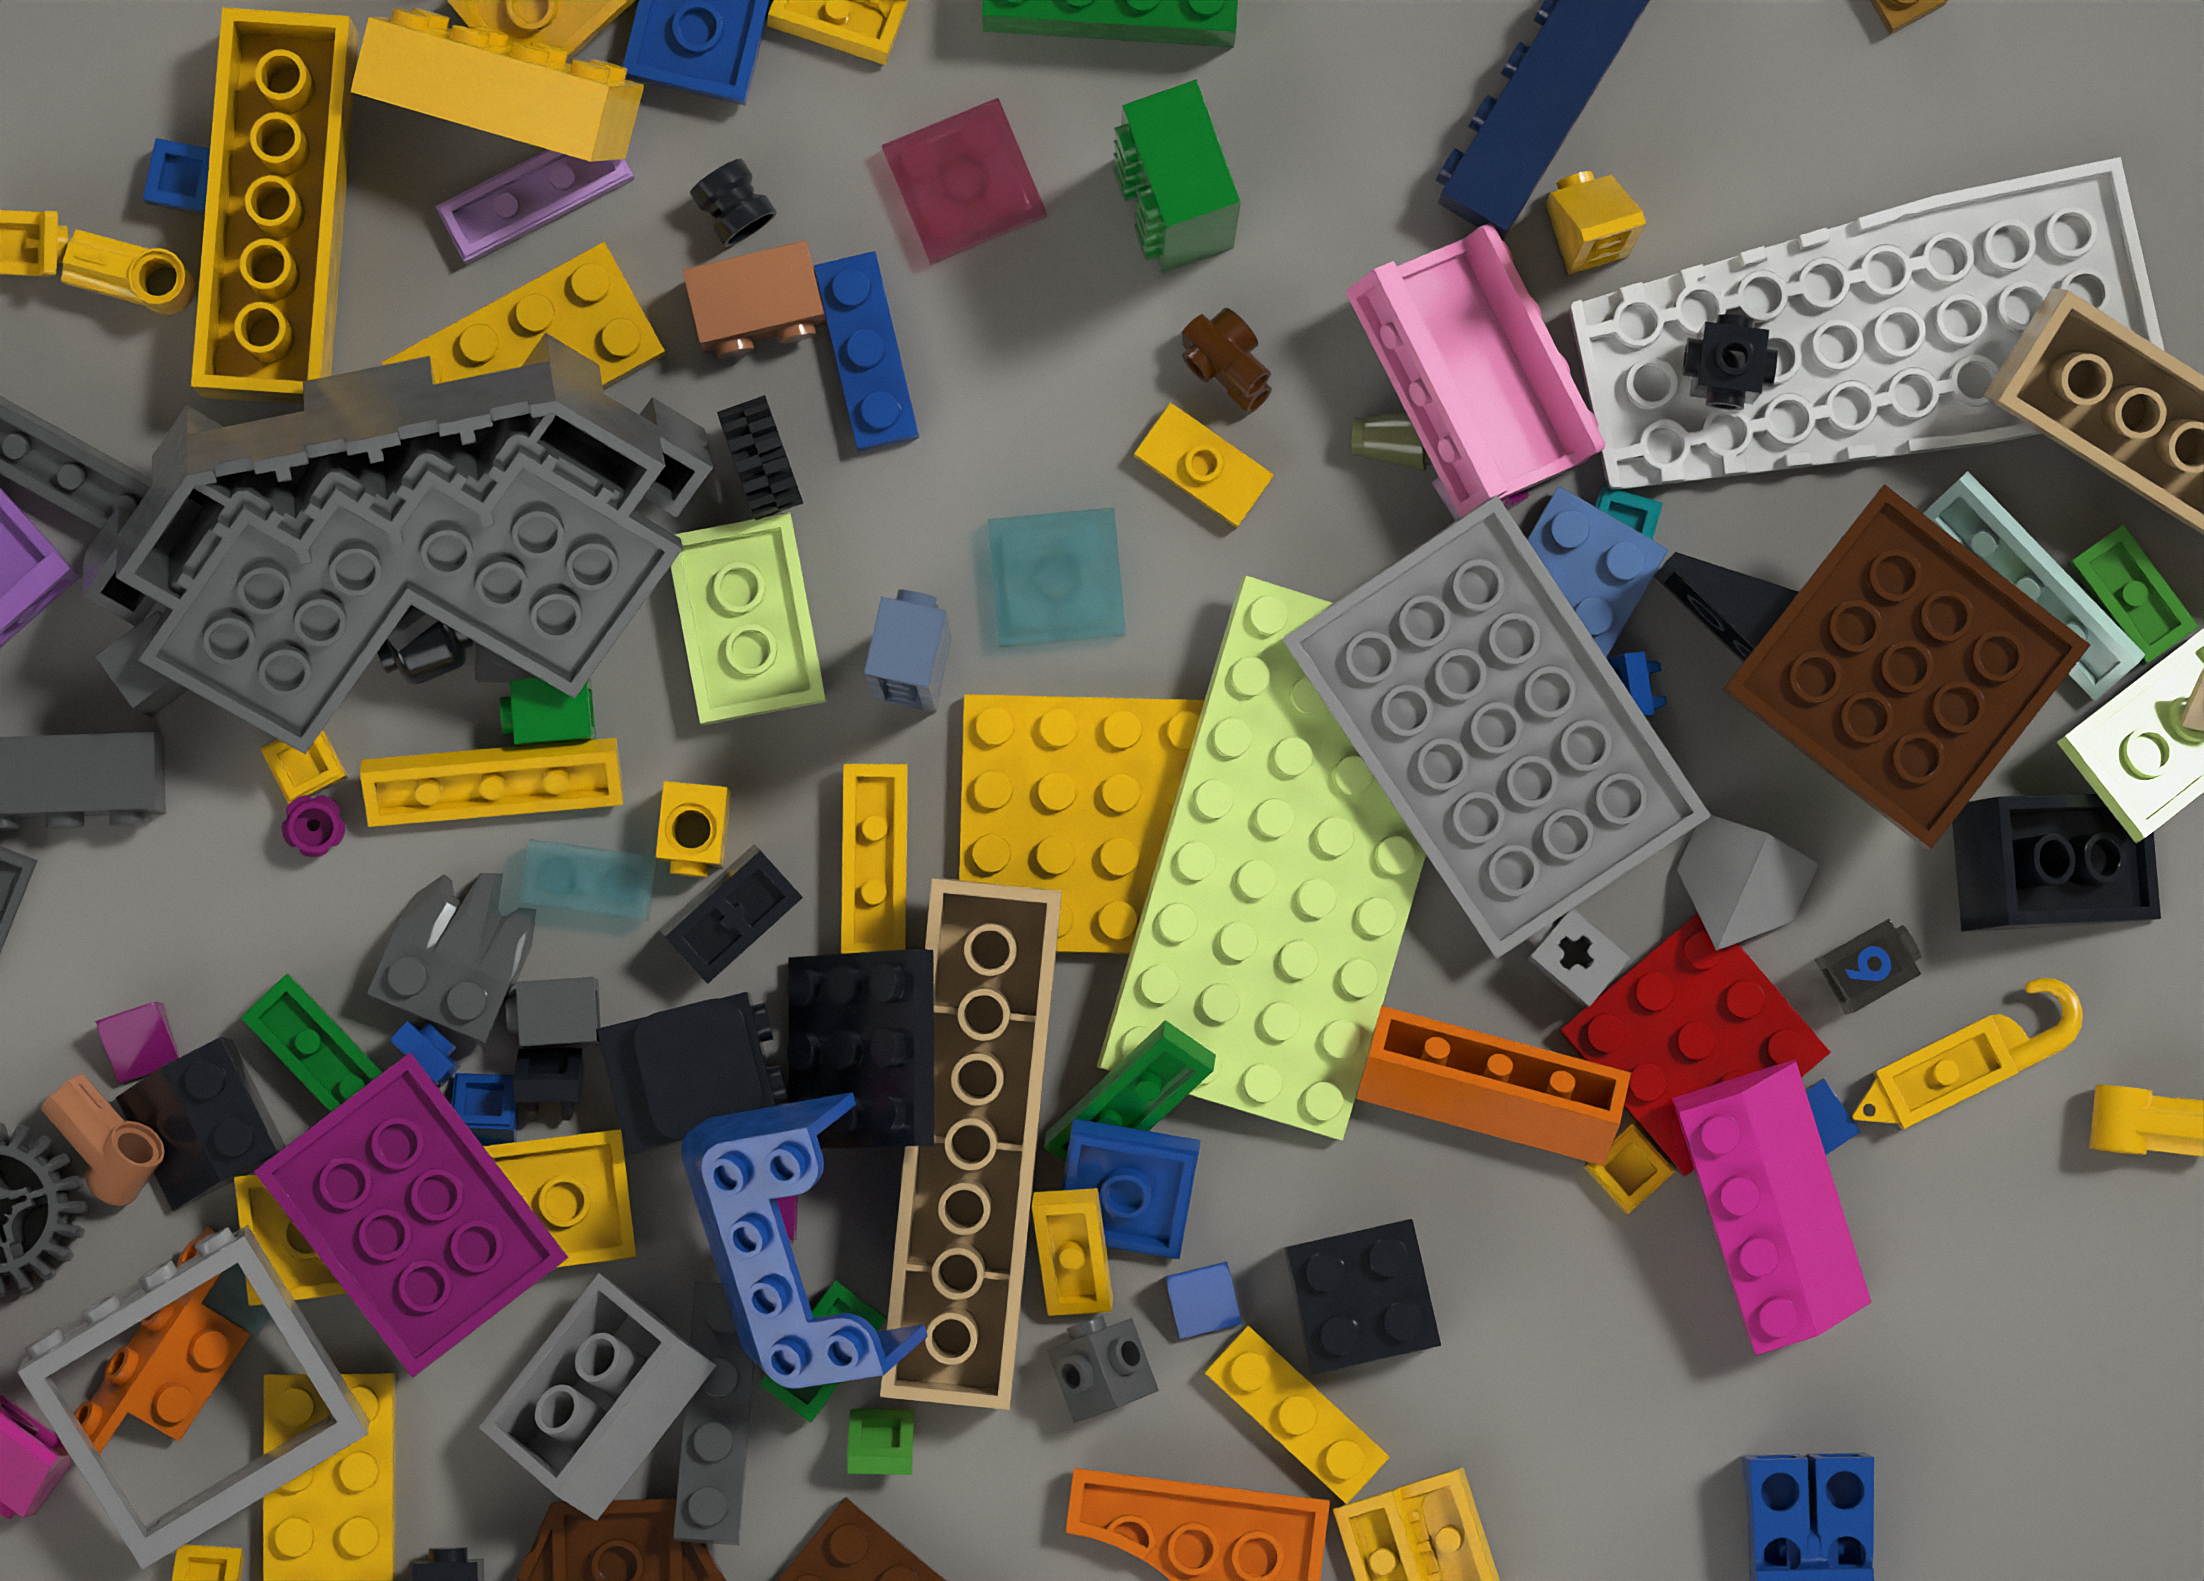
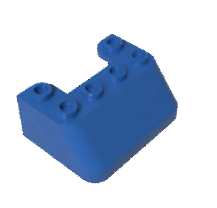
(736, 1174)

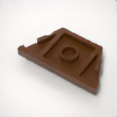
(624, 1544)

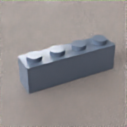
(908, 651)

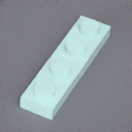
(2000, 541)

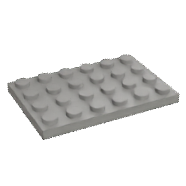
(1496, 726)

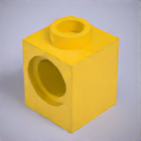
(687, 799)

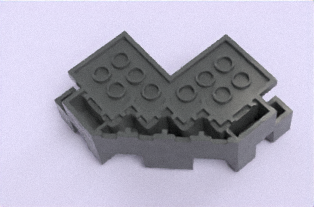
(468, 497)

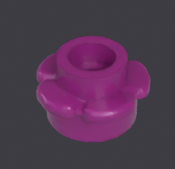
(313, 842)

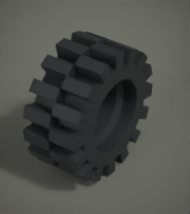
(760, 457)

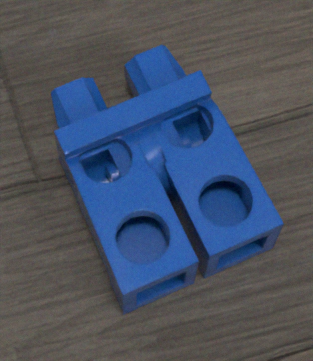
(1837, 1538)

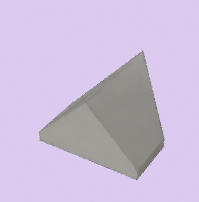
(1742, 880)

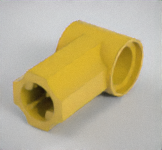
(124, 270)
(2138, 1122)

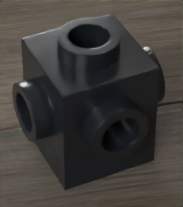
(1717, 382)

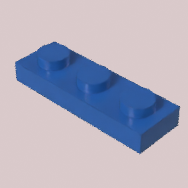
(866, 351)

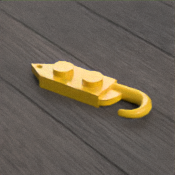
(1967, 1062)

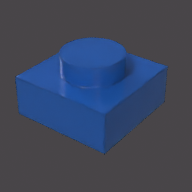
(178, 176)
(429, 1048)

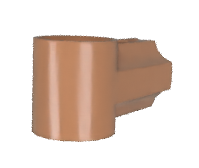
(117, 1151)

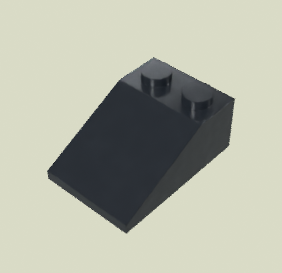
(1726, 602)
(2050, 864)

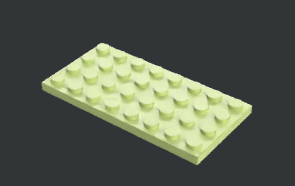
(1271, 888)

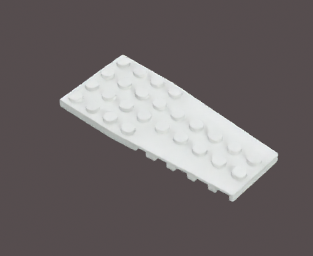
(1875, 326)

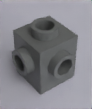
(1101, 1367)

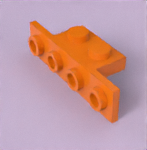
(166, 1366)

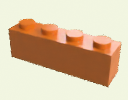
(1493, 1085)

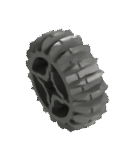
(51, 1191)

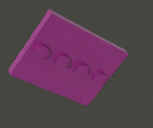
(411, 1214)

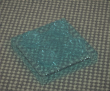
(1056, 577)

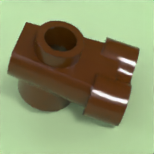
(1223, 351)

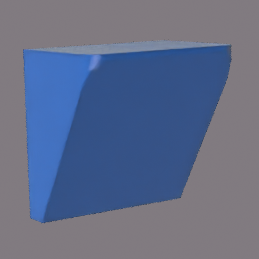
(487, 1106)
(1203, 1300)

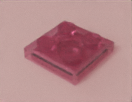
(964, 181)

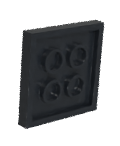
(867, 1031)

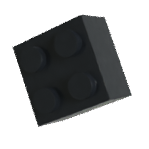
(1362, 1296)

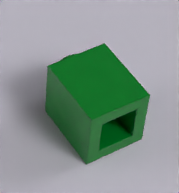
(545, 714)

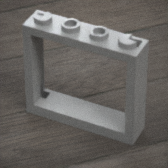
(247, 1485)

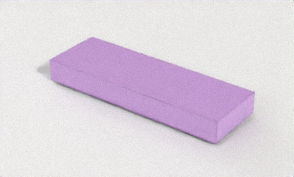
(526, 200)

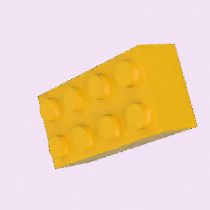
(498, 87)

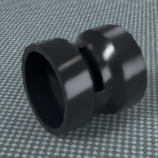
(731, 200)

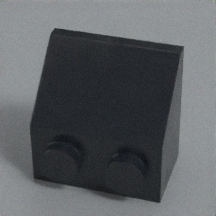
(206, 1119)

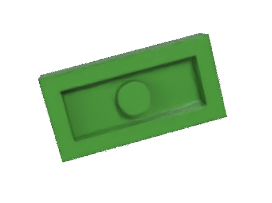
(2133, 593)

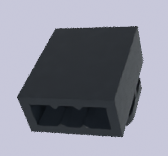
(689, 1067)

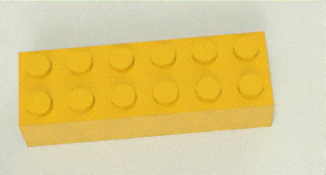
(274, 204)

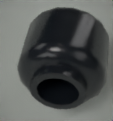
(427, 656)

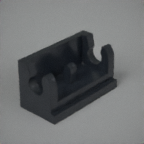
(731, 913)

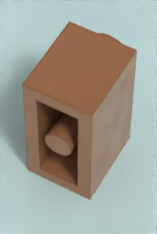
(755, 299)

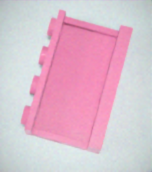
(1476, 369)

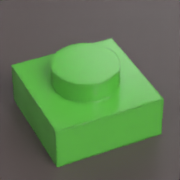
(880, 1441)

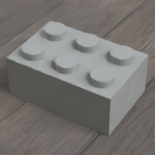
(597, 1397)

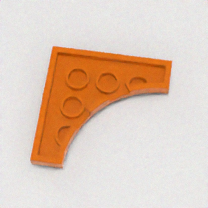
(1201, 1528)

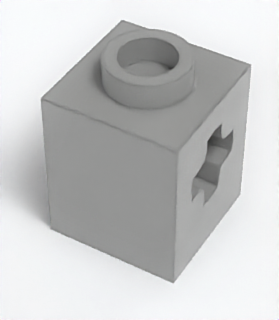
(1602, 954)

